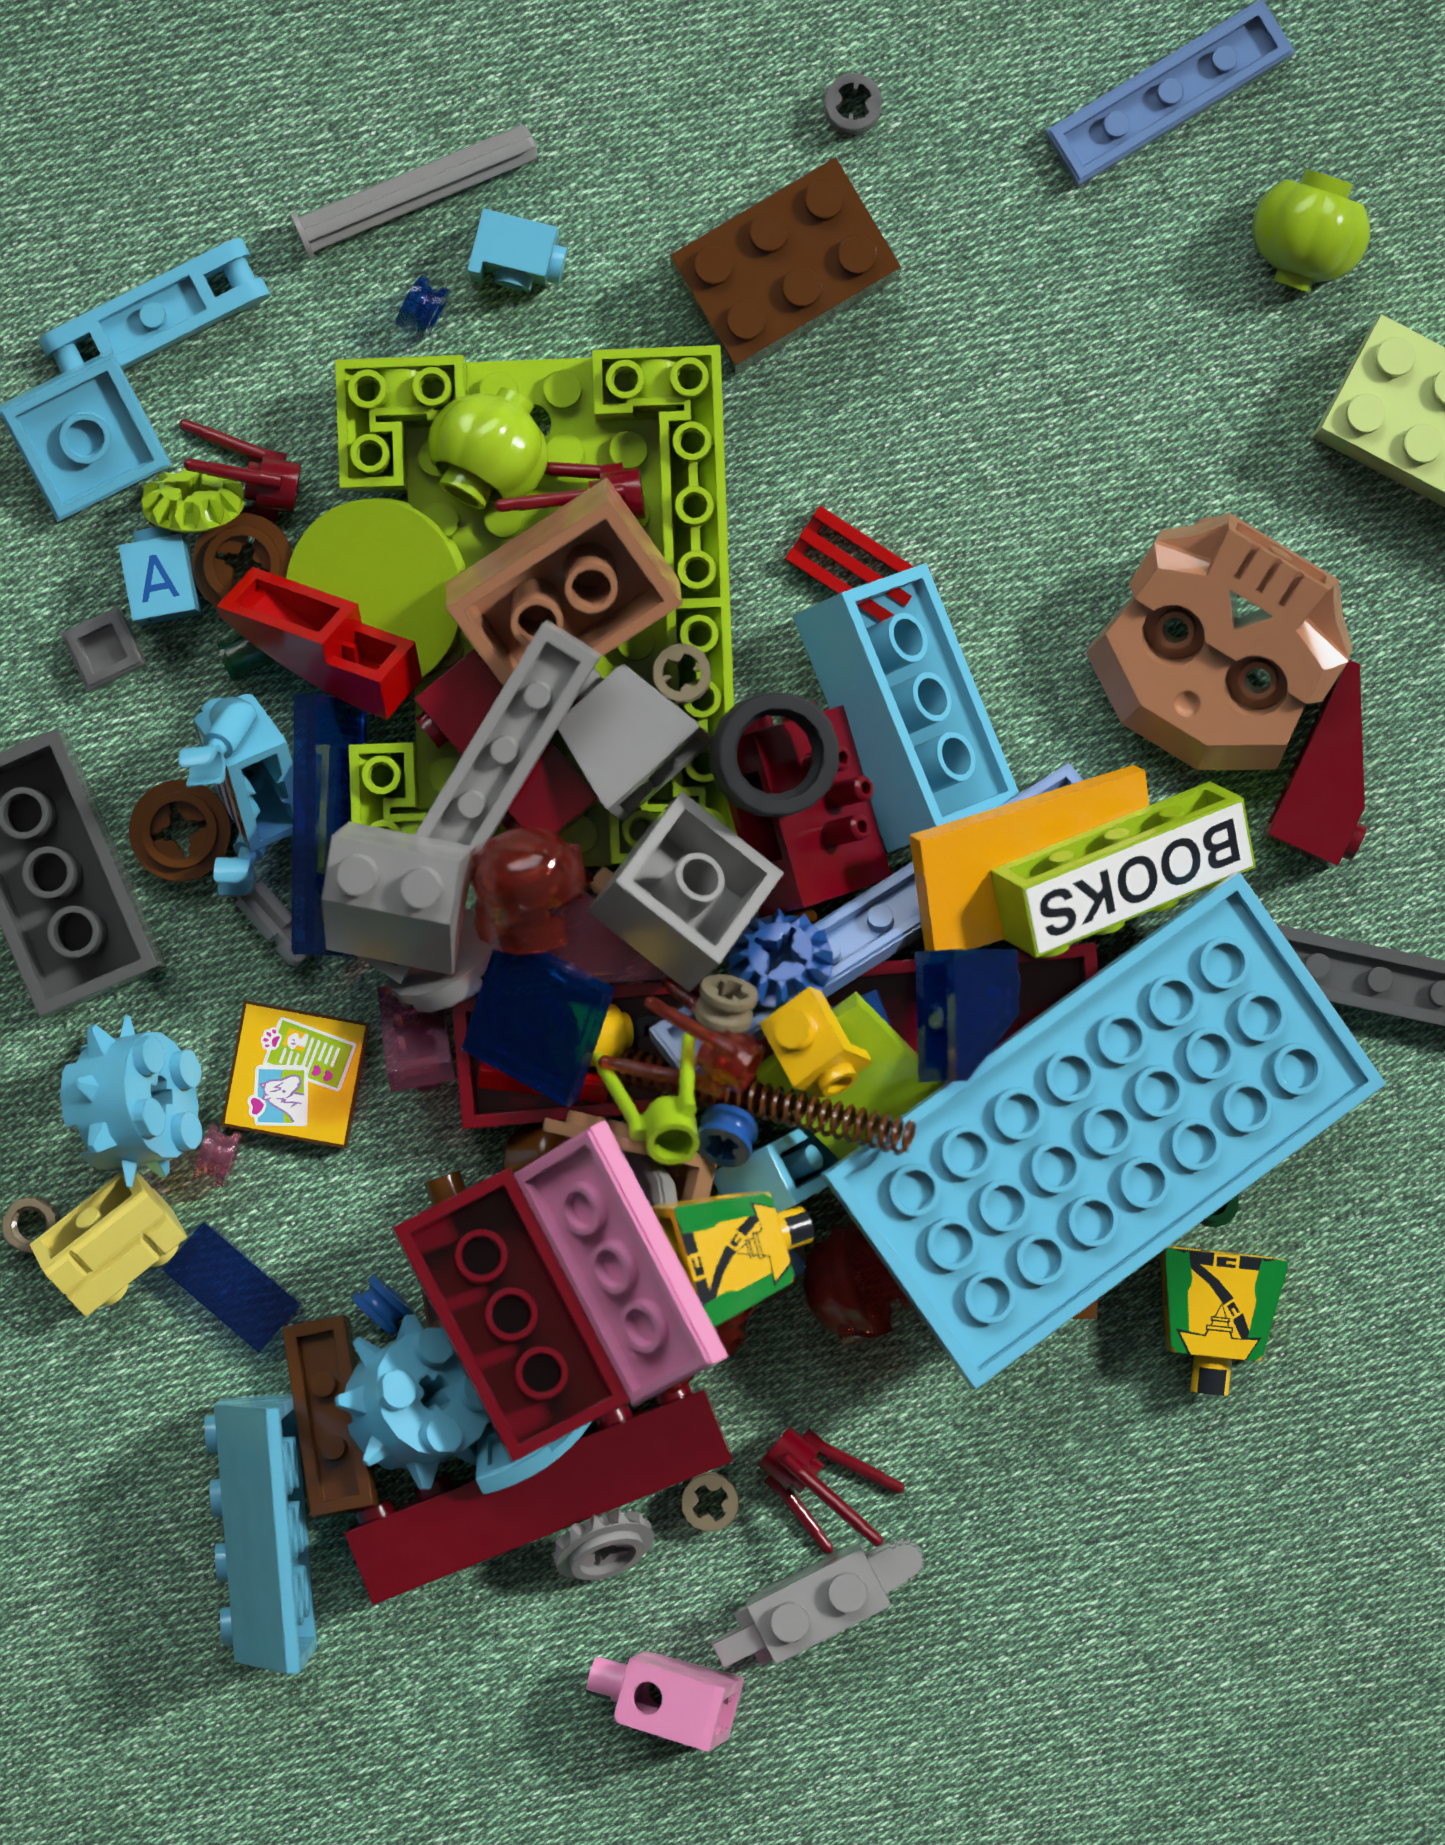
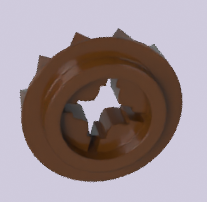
(214, 576)
(154, 815)

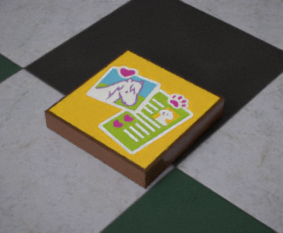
(295, 1074)

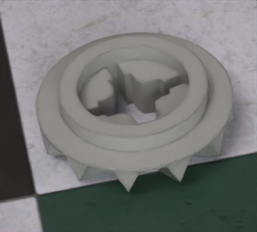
(603, 1546)

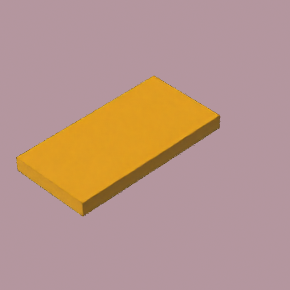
(956, 857)

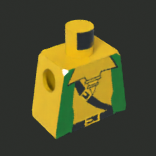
(734, 1247)
(1218, 1309)

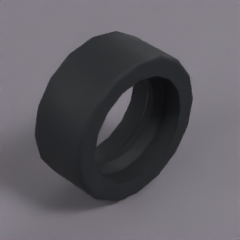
(823, 754)

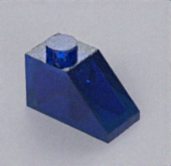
(962, 1008)

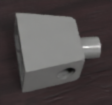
(629, 739)

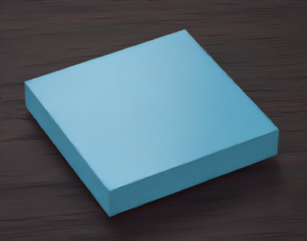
(84, 435)

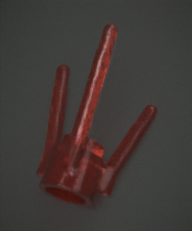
(726, 1056)

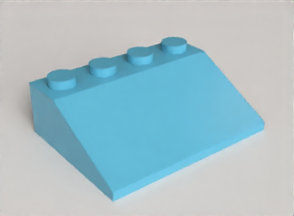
(263, 1532)

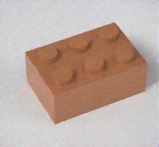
(579, 569)

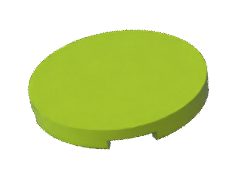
(388, 564)

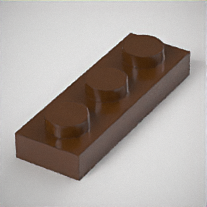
(319, 1367)

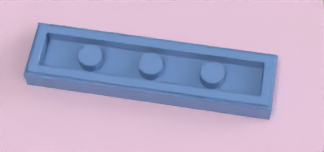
(1169, 93)

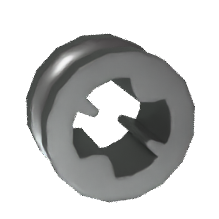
(872, 106)

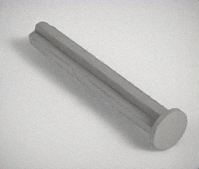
(415, 189)

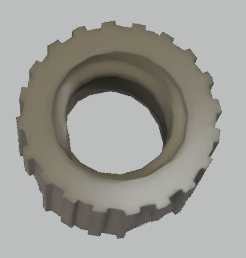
(10, 1220)

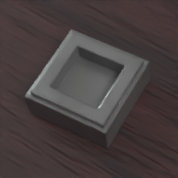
(103, 649)

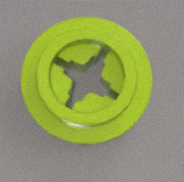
(191, 501)

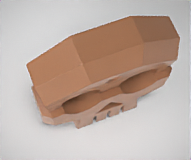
(1195, 688)

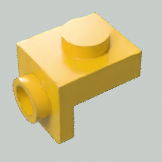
(814, 1045)

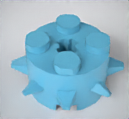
(132, 1100)
(412, 1403)

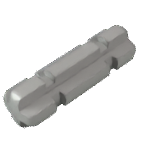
(270, 919)

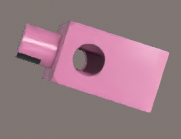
(695, 1699)

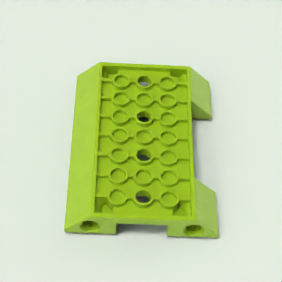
(621, 405)

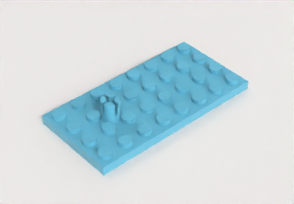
(1105, 1130)

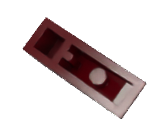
(1325, 788)

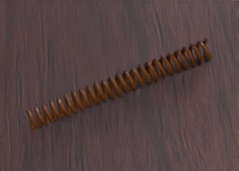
(847, 1117)

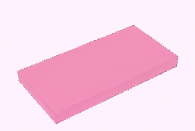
(620, 1263)

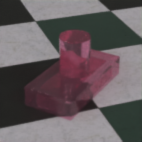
(414, 1044)

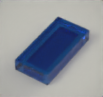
(232, 1286)

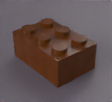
(785, 266)

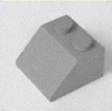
(396, 896)

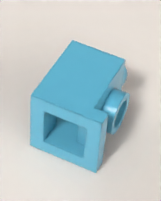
(516, 252)

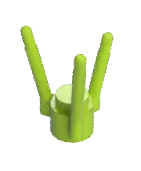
(670, 1120)

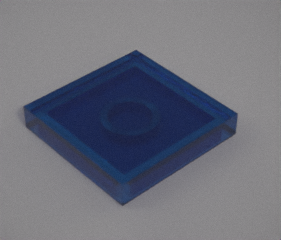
(538, 1022)

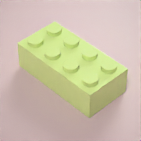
(1393, 409)

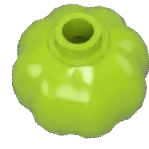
(1310, 230)
(487, 448)

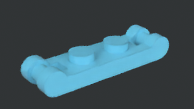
(161, 310)

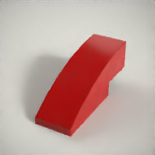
(323, 641)

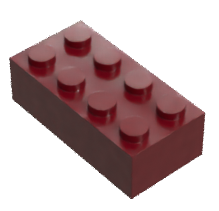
(510, 1315)

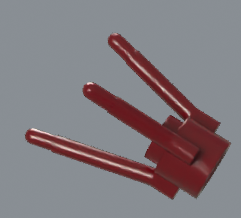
(625, 482)
(269, 483)
(795, 1464)

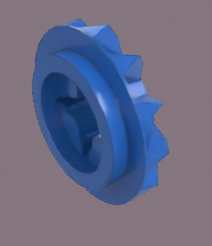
(809, 951)

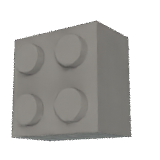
(685, 892)

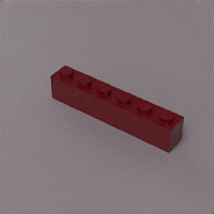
(603, 1470)

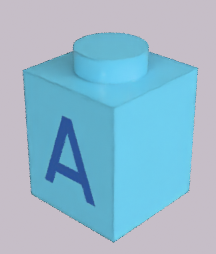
(159, 577)

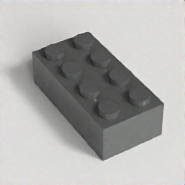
(64, 883)

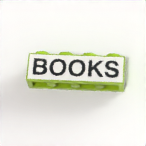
(1123, 869)

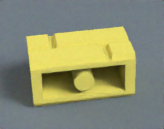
(108, 1243)

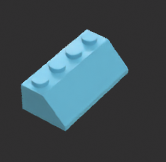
(907, 705)

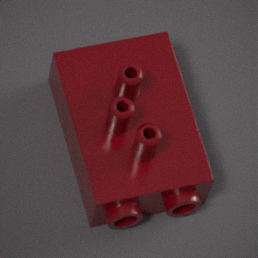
(822, 848)

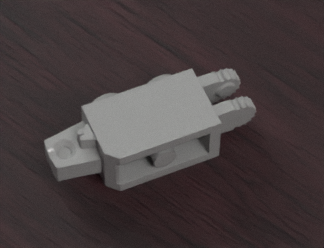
(818, 1602)

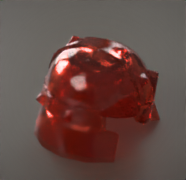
(518, 882)
(850, 1287)

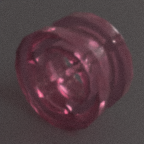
(217, 1155)

